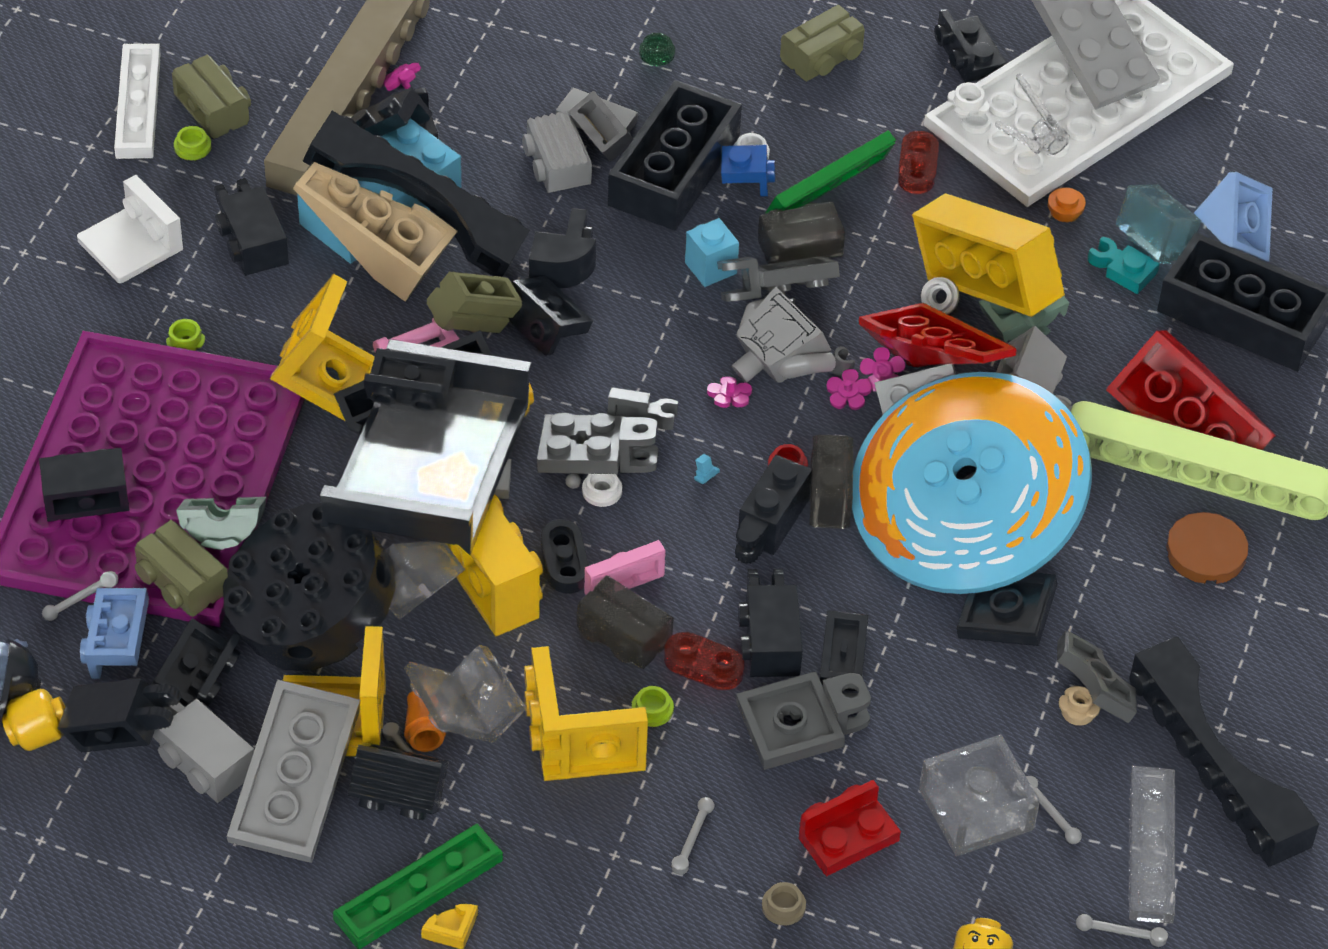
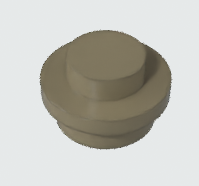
(784, 904)

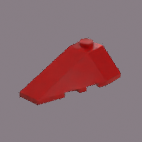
(932, 337)
(1179, 390)

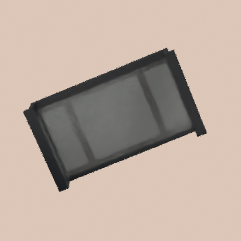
(435, 468)

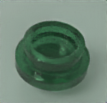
(657, 49)

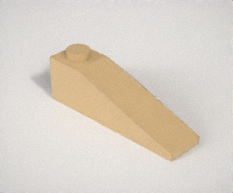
(383, 235)

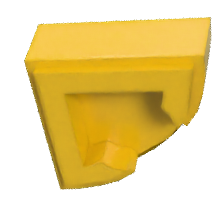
(451, 926)

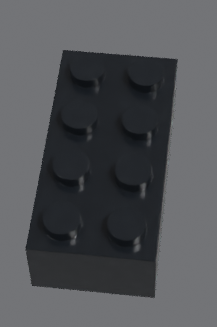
(674, 155)
(1245, 301)

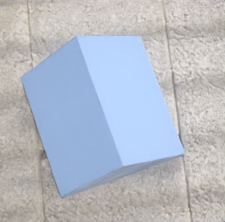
(1240, 214)

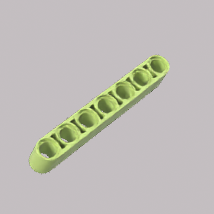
(1203, 461)

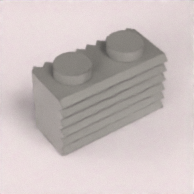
(557, 152)

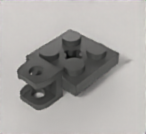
(755, 277)
(597, 444)
(821, 711)

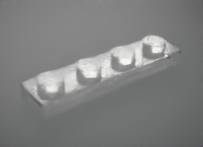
(1152, 845)

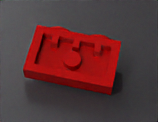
(847, 828)

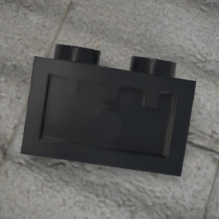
(968, 46)
(547, 314)

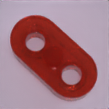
(918, 162)
(702, 661)

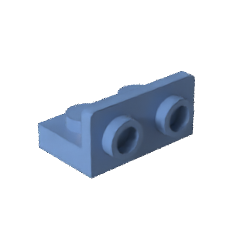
(114, 629)

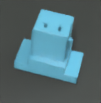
(705, 469)

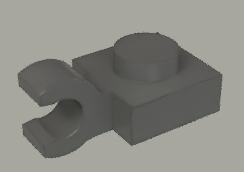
(637, 404)

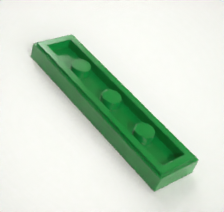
(834, 174)
(417, 886)

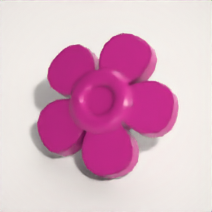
(401, 75)
(883, 367)
(848, 389)
(728, 392)

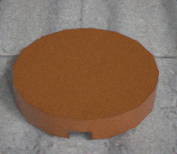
(1207, 547)

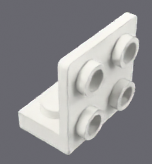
(135, 236)

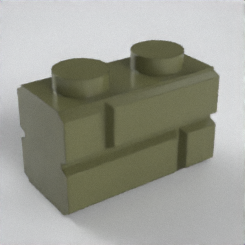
(822, 43)
(211, 96)
(474, 302)
(180, 568)

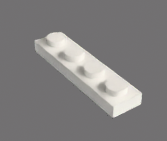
(137, 101)

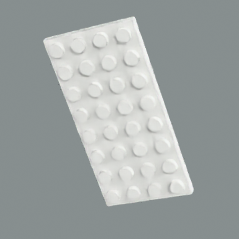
(1179, 57)

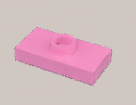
(629, 567)

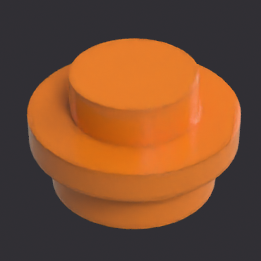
(1066, 204)

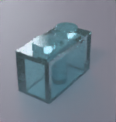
(1156, 222)

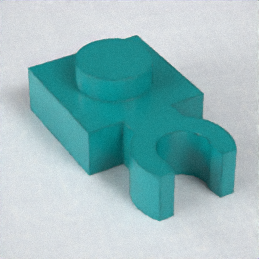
(1126, 267)

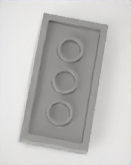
(1098, 48)
(294, 771)

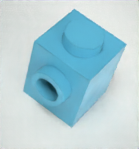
(706, 246)

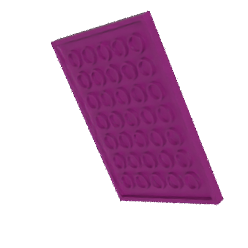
(185, 432)

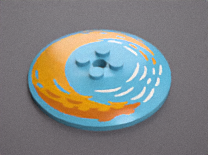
(980, 529)

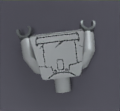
(784, 342)

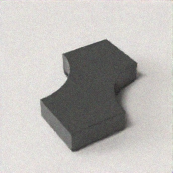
(1103, 684)

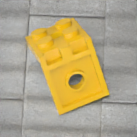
(315, 348)
(368, 688)
(572, 742)

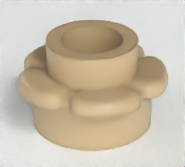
(1078, 713)

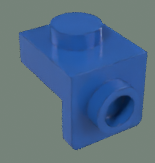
(747, 165)

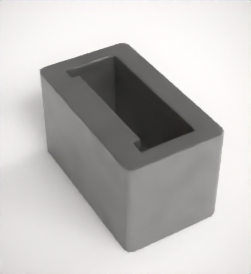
(601, 126)

